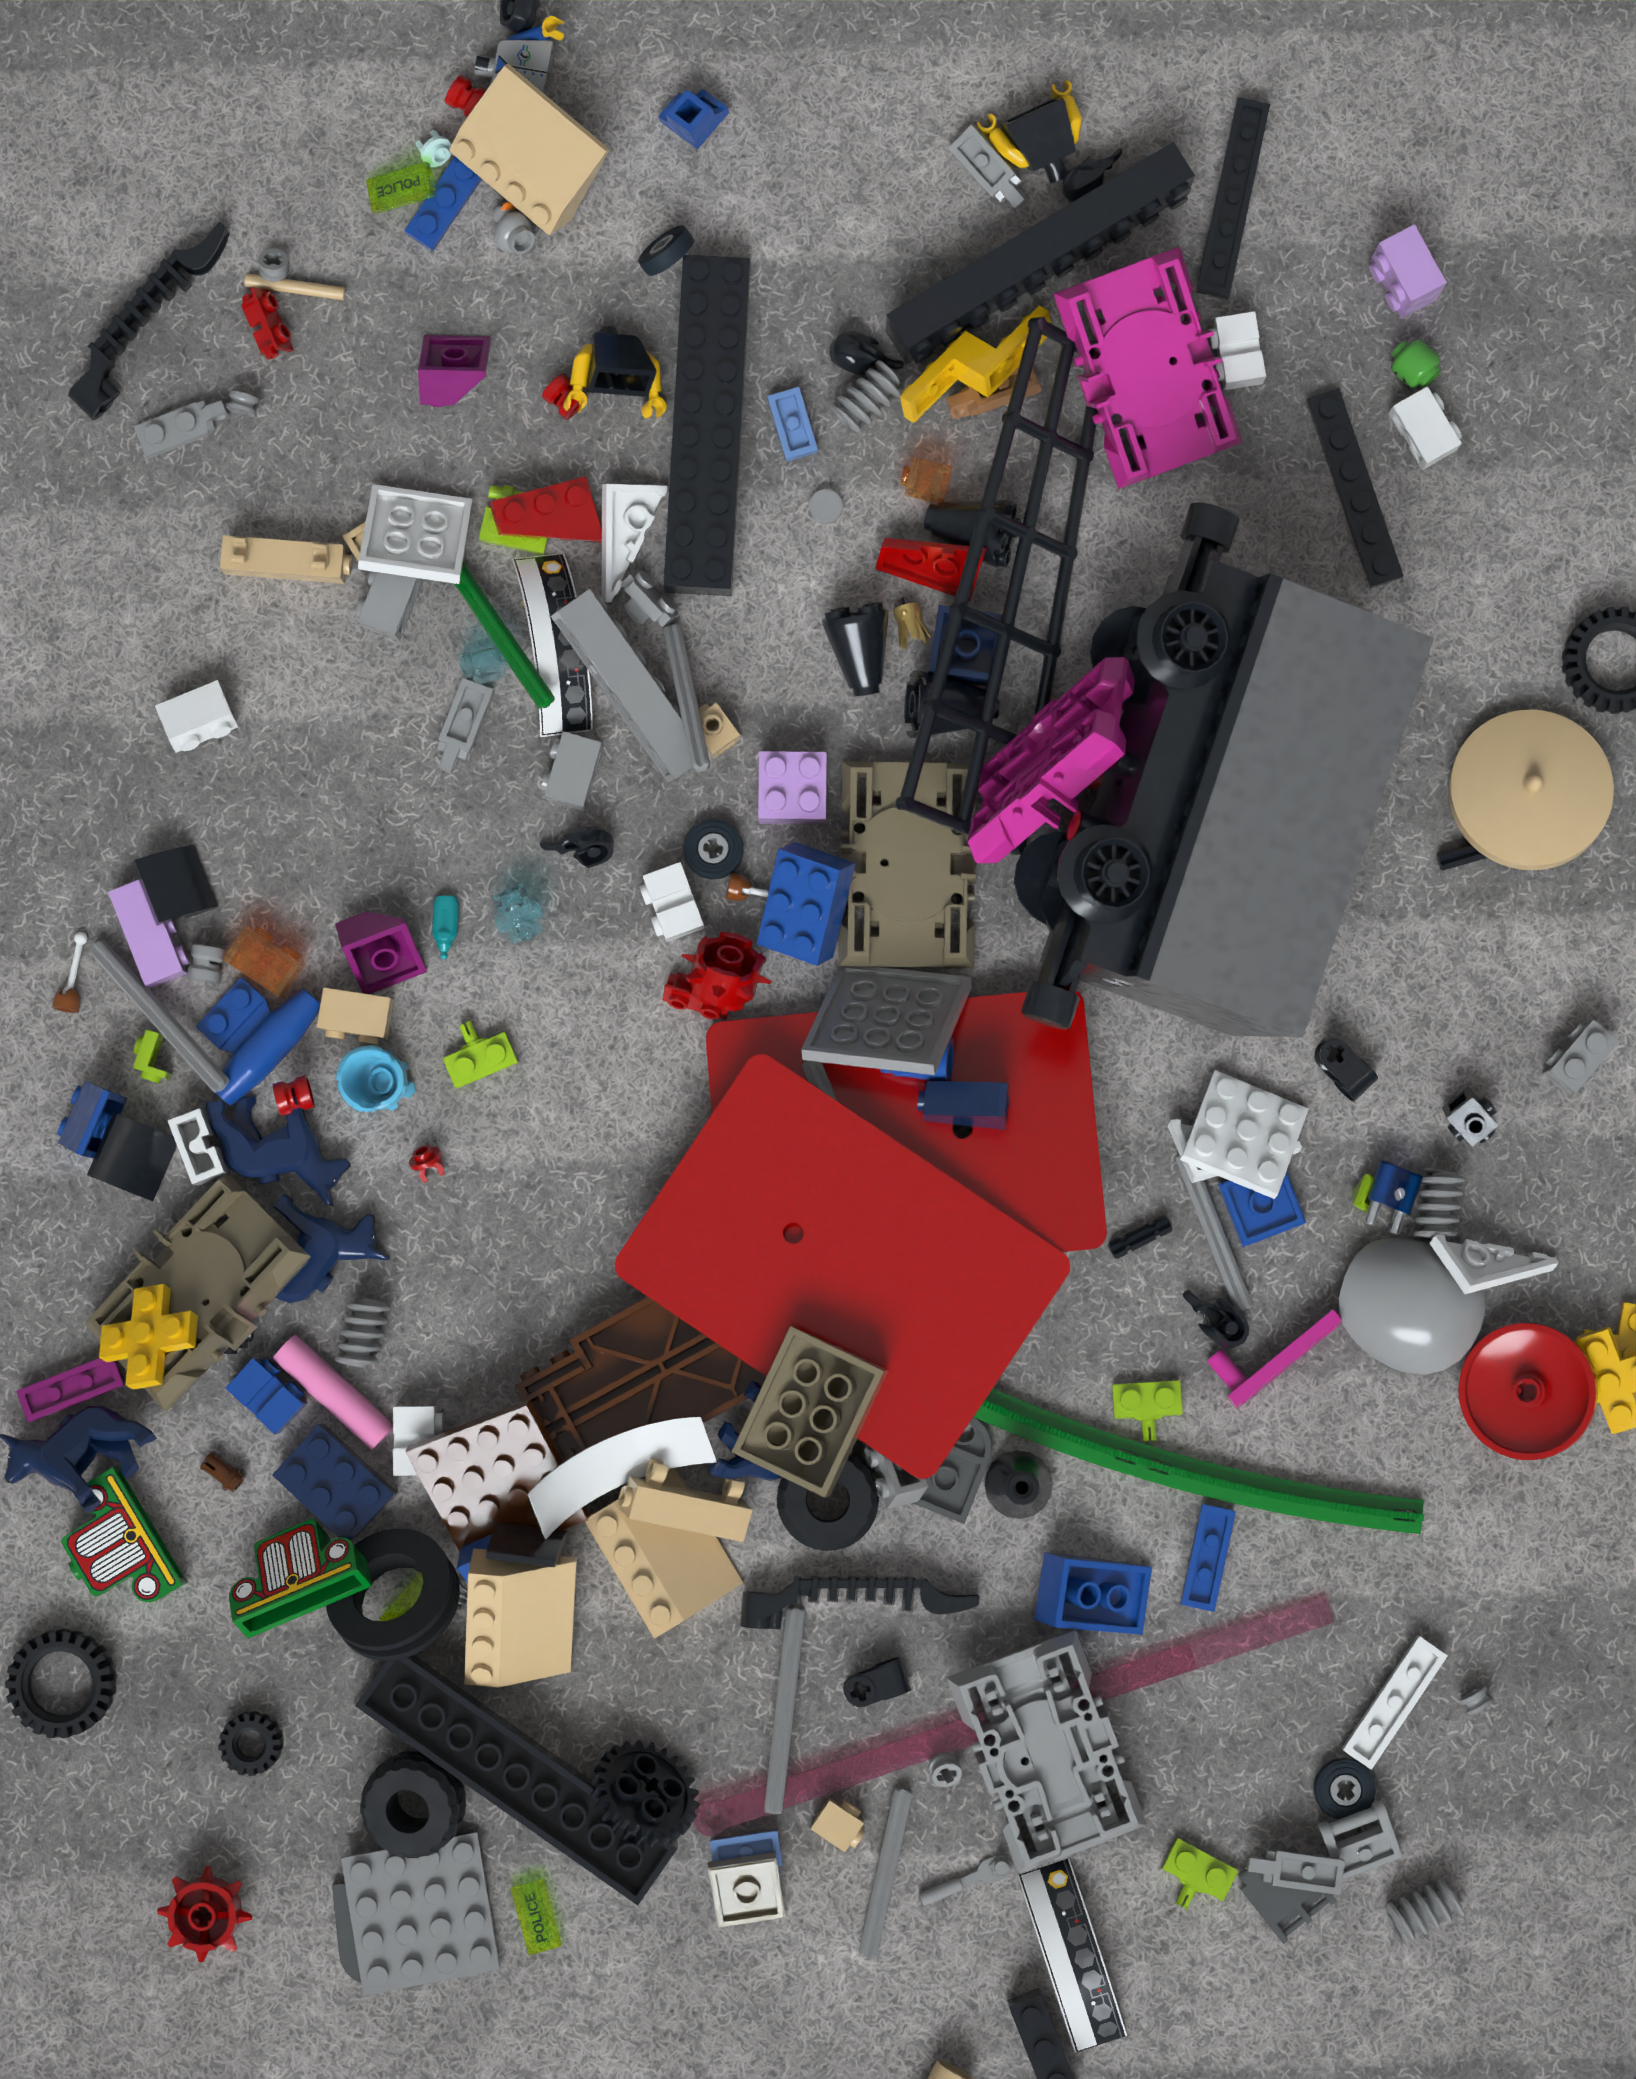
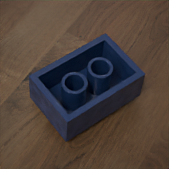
(334, 1483)

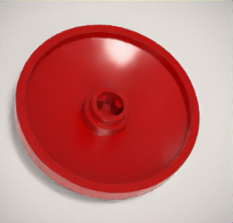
(1528, 1391)

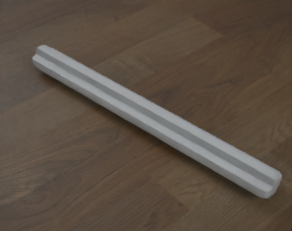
(159, 1016)
(784, 1711)

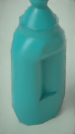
(445, 922)

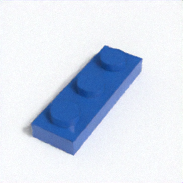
(439, 212)
(1207, 1557)

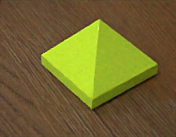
(1361, 1191)

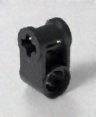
(1349, 1073)
(883, 1681)

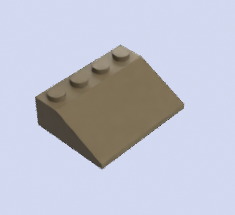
(810, 1411)

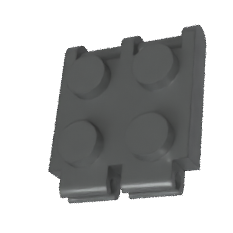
(1281, 1904)

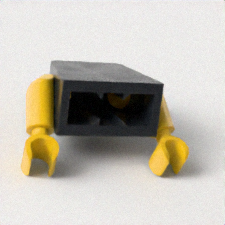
(1039, 134)
(619, 367)

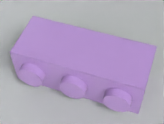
(151, 945)

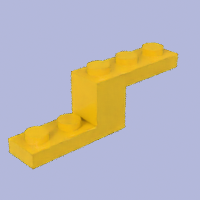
(971, 363)

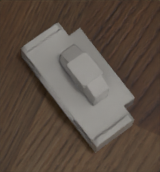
(646, 601)

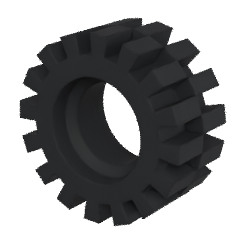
(230, 1749)

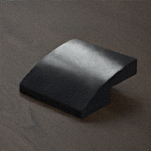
(174, 884)
(133, 1157)
(526, 1545)

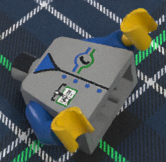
(527, 53)

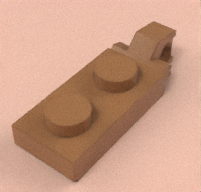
(975, 403)

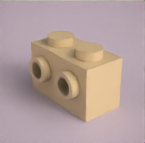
(355, 1014)

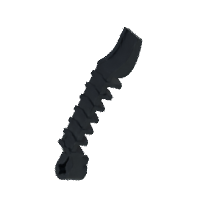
(94, 390)
(764, 1609)

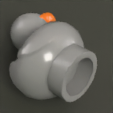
(513, 230)

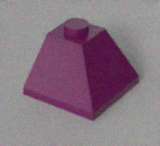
(451, 367)
(379, 950)

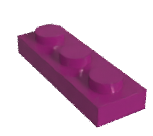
(69, 1388)

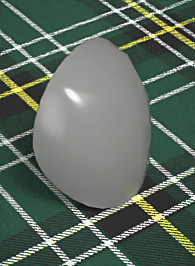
(1408, 1307)

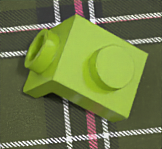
(147, 1050)

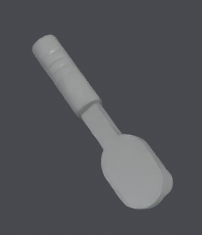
(988, 1871)

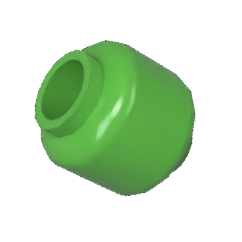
(1415, 364)

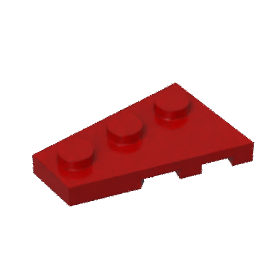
(553, 511)
(926, 563)

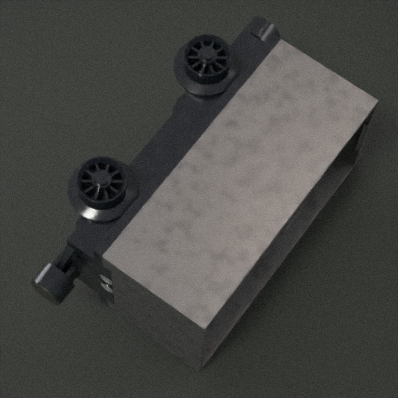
(1238, 801)

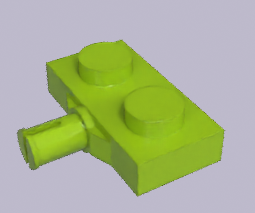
(479, 1057)
(1147, 1403)
(1198, 1872)

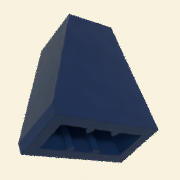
(965, 1103)

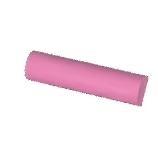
(333, 1392)

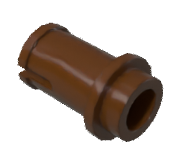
(223, 1472)

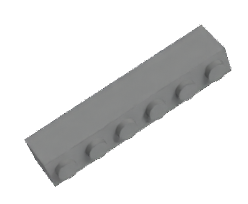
(626, 682)

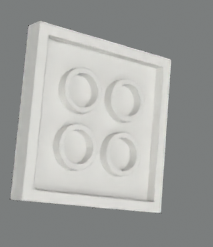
(415, 534)
(1244, 1134)

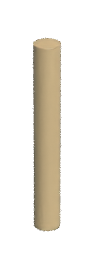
(296, 287)

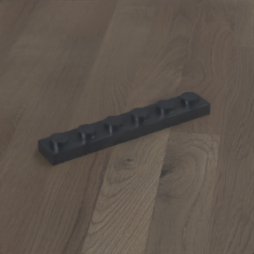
(1233, 198)
(1354, 488)

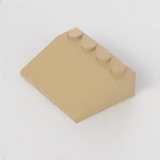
(529, 150)
(663, 1567)
(518, 1620)

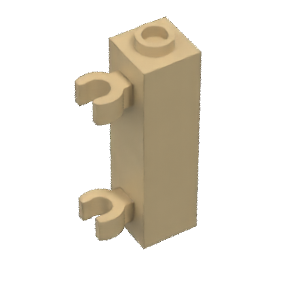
(285, 559)
(686, 1508)

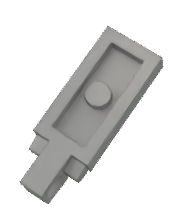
(989, 167)
(179, 427)
(463, 723)
(1299, 1870)

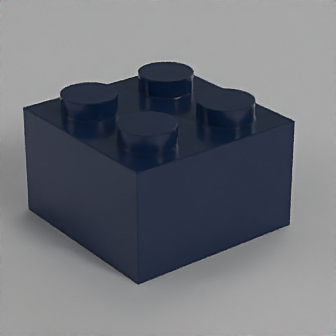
(972, 652)

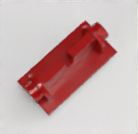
(262, 308)
(678, 995)

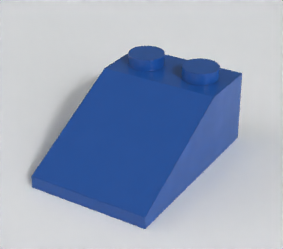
(89, 1118)
(1092, 1594)

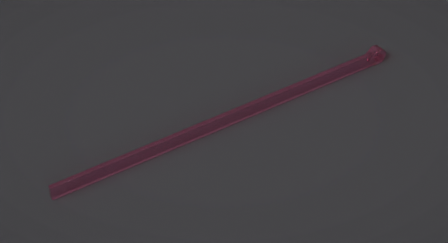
(958, 1735)

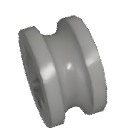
(277, 262)
(242, 403)
(1476, 1700)
(943, 1761)

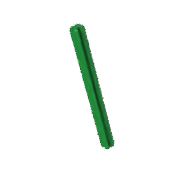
(504, 640)

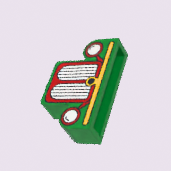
(121, 1544)
(296, 1576)

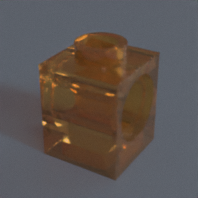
(926, 480)

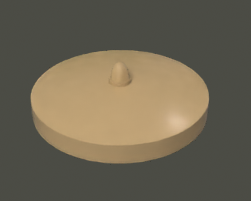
(1531, 789)

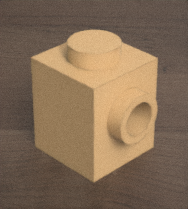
(717, 730)
(839, 1824)

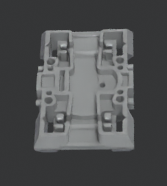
(1063, 1750)

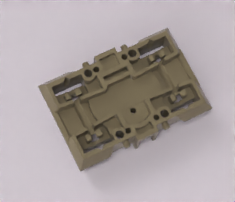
(921, 876)
(216, 1272)

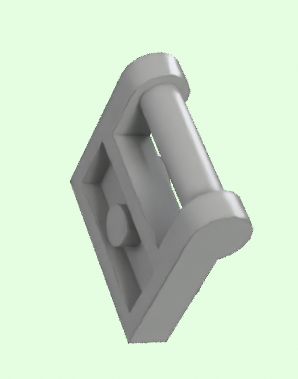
(1365, 1849)

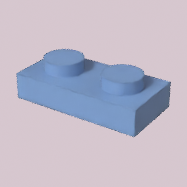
(792, 424)
(746, 1845)

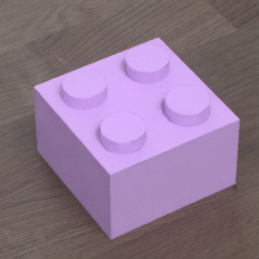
(1407, 272)
(792, 787)

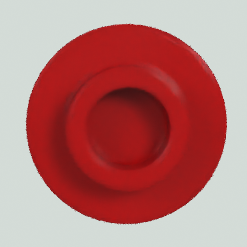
(424, 1158)

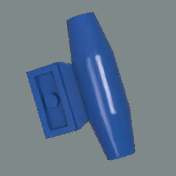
(254, 1034)

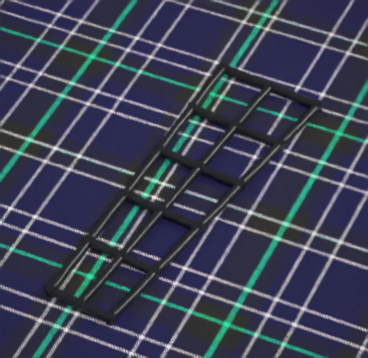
(1027, 536)

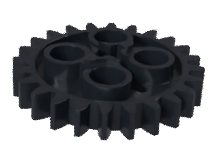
(644, 1793)

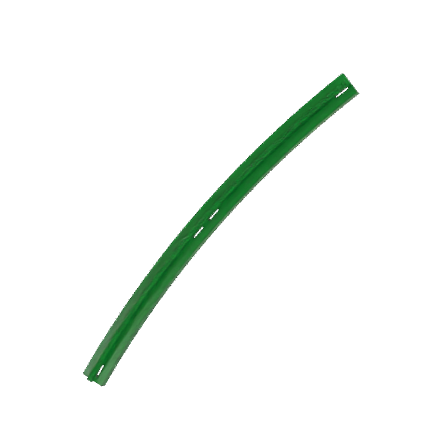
(1197, 1475)

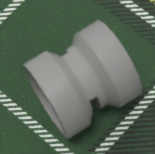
(206, 964)

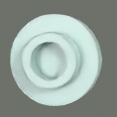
(435, 150)

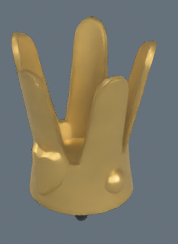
(910, 618)

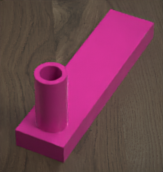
(1244, 1388)

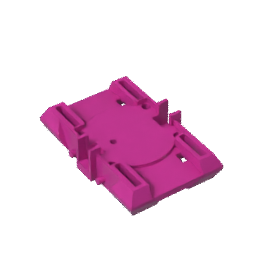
(1133, 370)
(1051, 758)

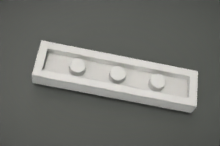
(1394, 1702)

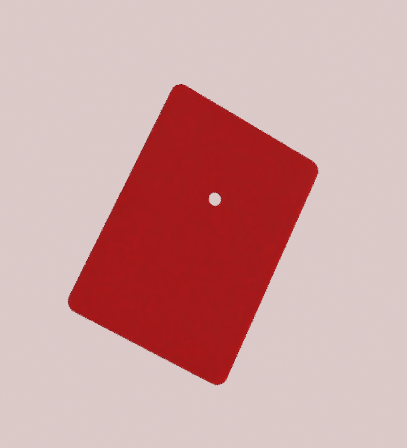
(1035, 1171)
(886, 1266)

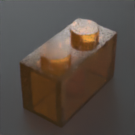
(264, 962)

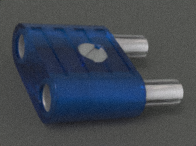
(1393, 1189)

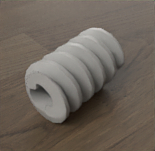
(866, 397)
(1439, 1204)
(363, 1332)
(1423, 1910)

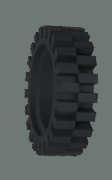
(1575, 660)
(20, 1683)

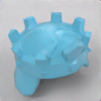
(373, 1079)

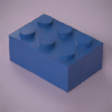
(805, 903)

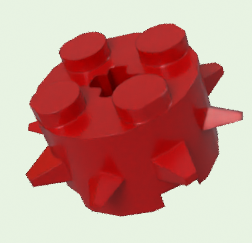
(725, 970)
(190, 1927)

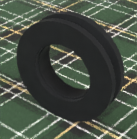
(418, 1625)

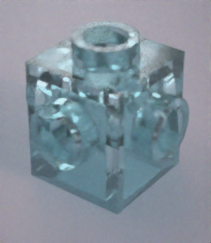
(517, 914)

